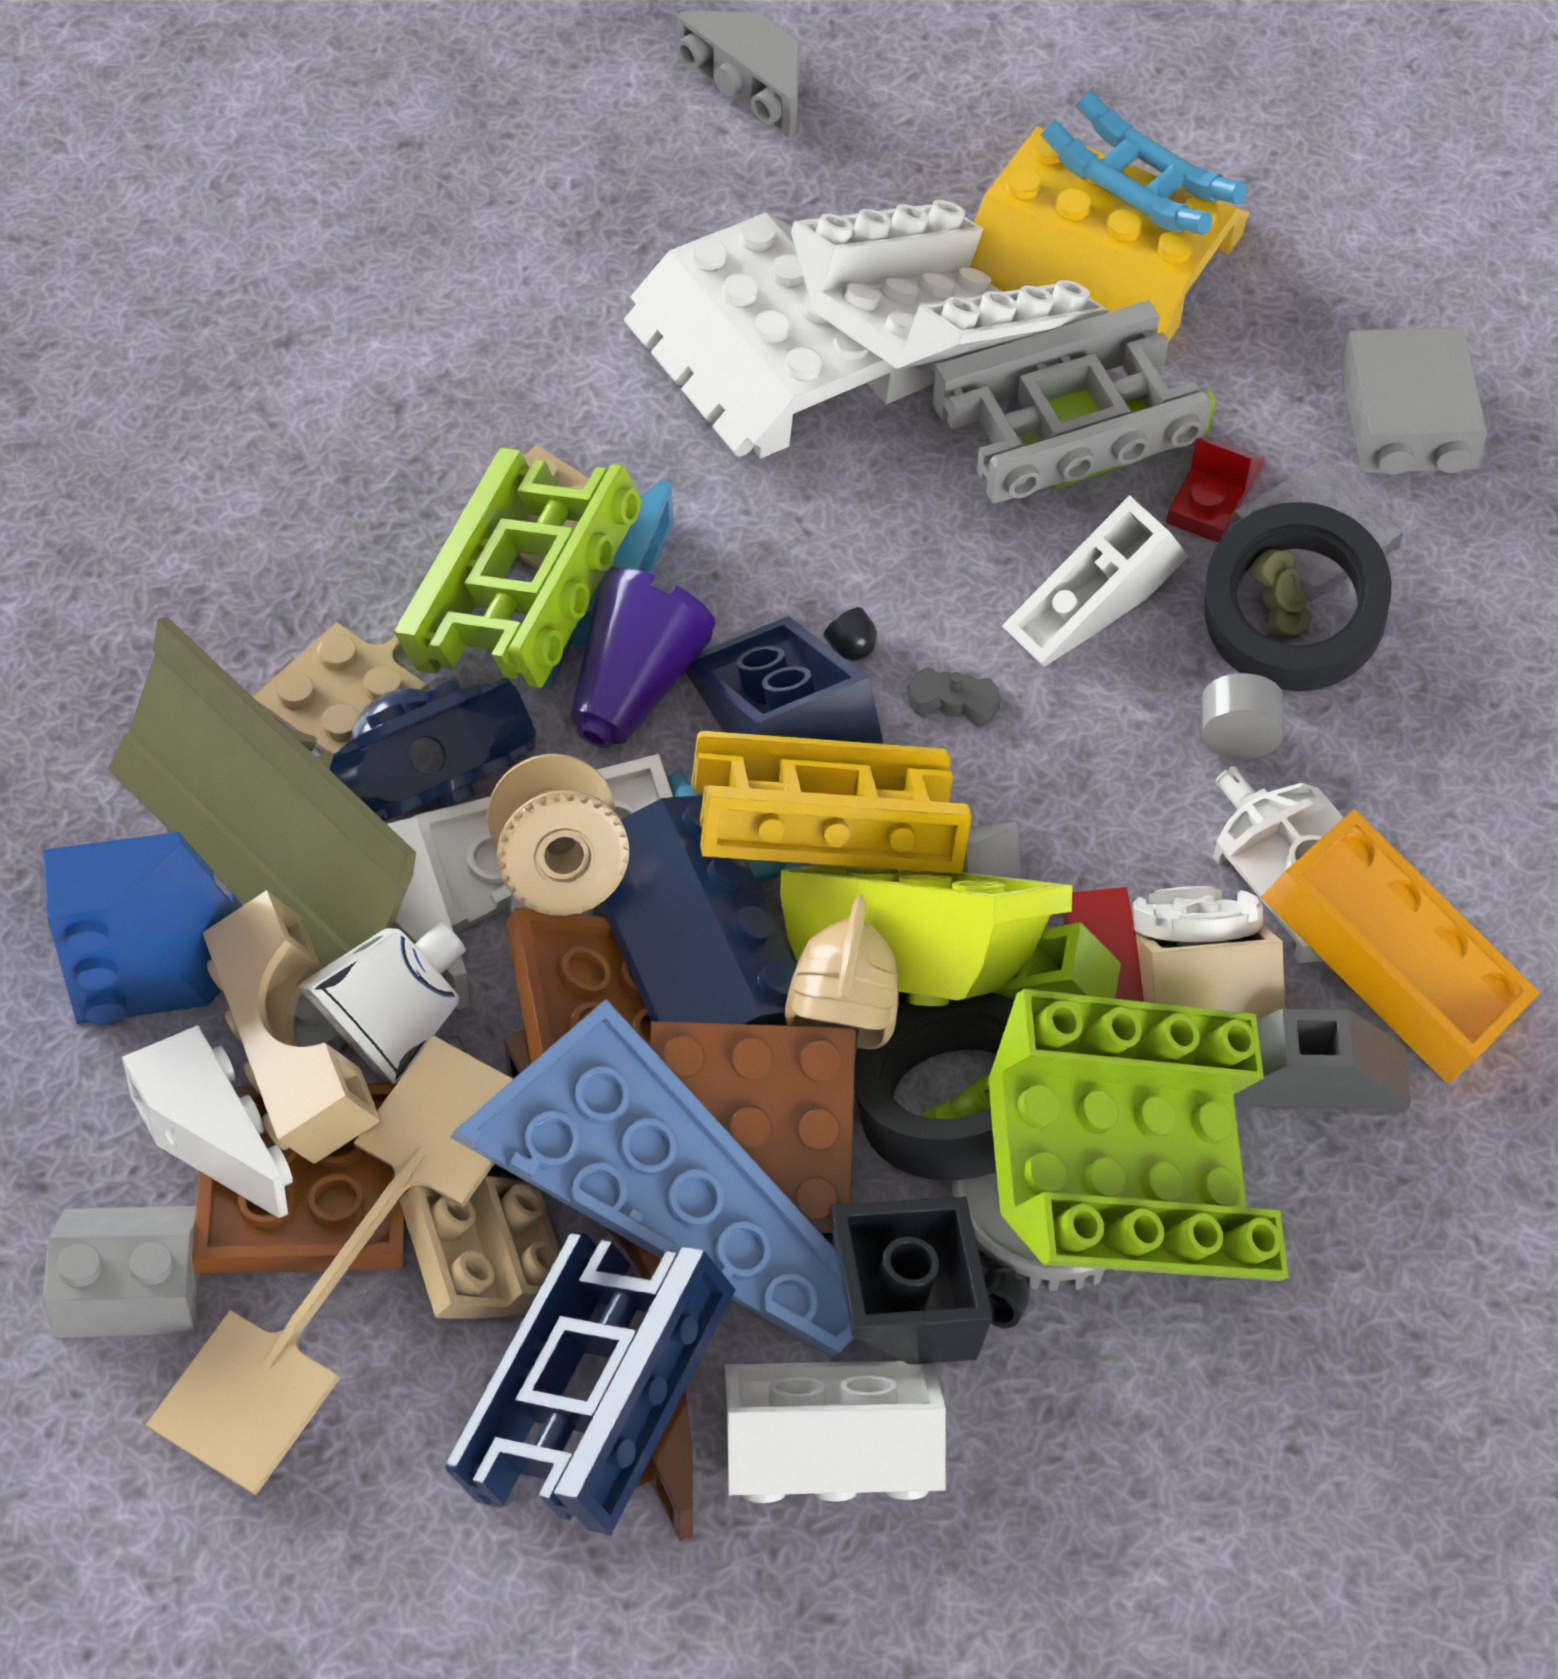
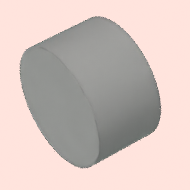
(1242, 716)

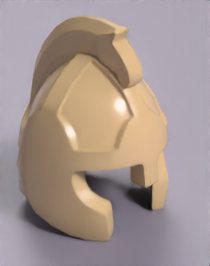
(847, 980)

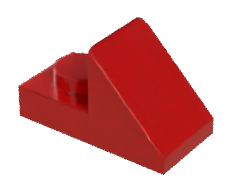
(1214, 488)

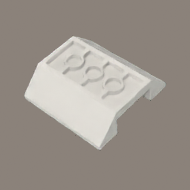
(908, 288)

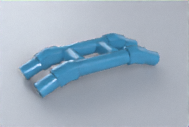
(1128, 147)

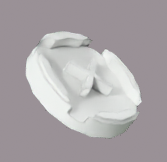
(1197, 915)

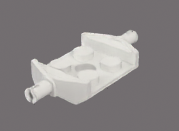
(1271, 834)

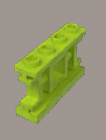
(485, 546)

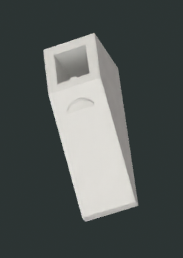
(197, 1117)

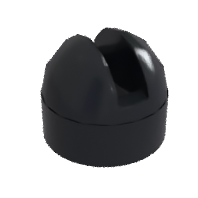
(852, 634)
(1013, 1296)

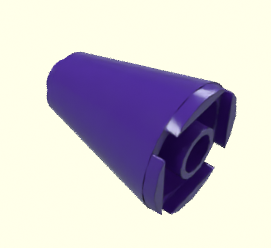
(635, 654)

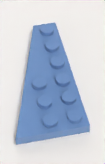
(644, 1157)

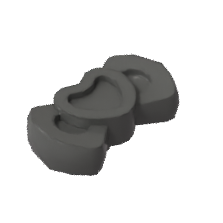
(954, 695)

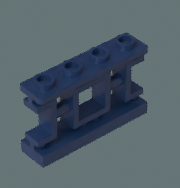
(630, 1399)

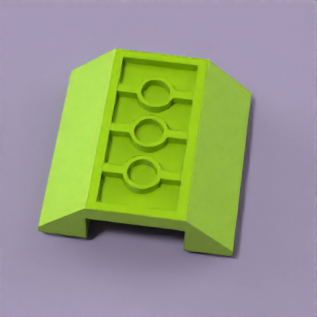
(1127, 1137)

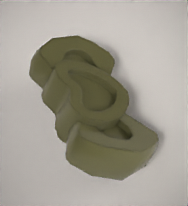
(1281, 593)

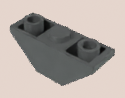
(1327, 1063)

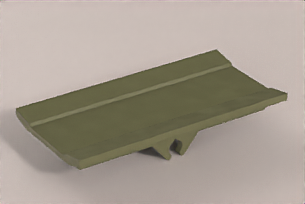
(259, 800)

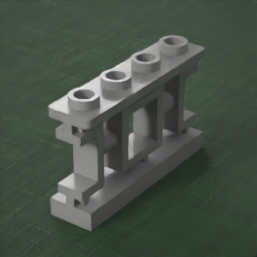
(1061, 364)

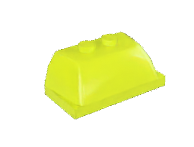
(946, 929)

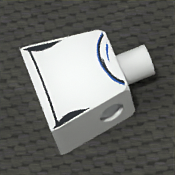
(388, 996)

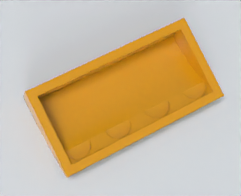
(1400, 946)

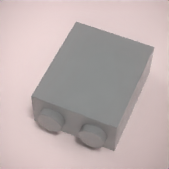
(1413, 400)

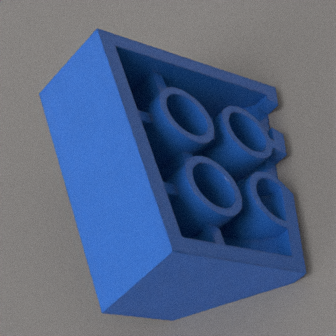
(133, 925)

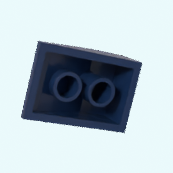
(786, 686)

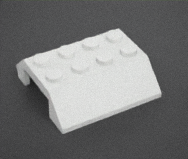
(744, 338)

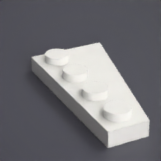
(467, 857)

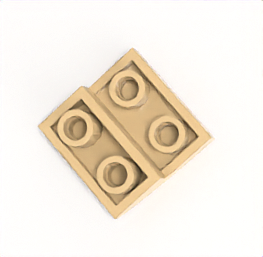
(485, 1254)

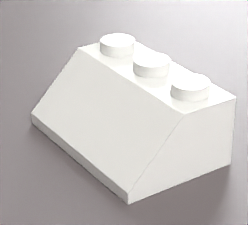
(834, 1430)

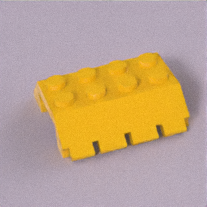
(1056, 227)

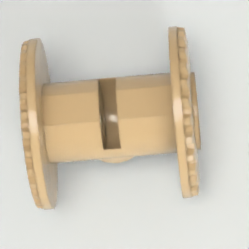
(557, 835)

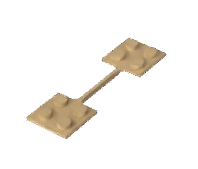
(342, 674)
(254, 1387)

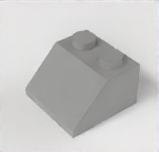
(122, 1272)

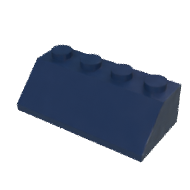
(695, 925)

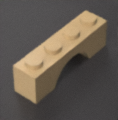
(310, 1092)

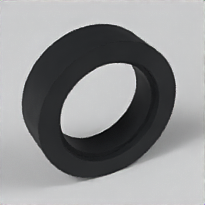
(1311, 529)
(919, 1144)

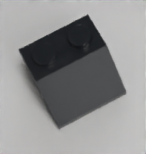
(913, 1278)

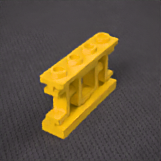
(828, 803)

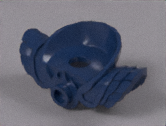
(474, 725)

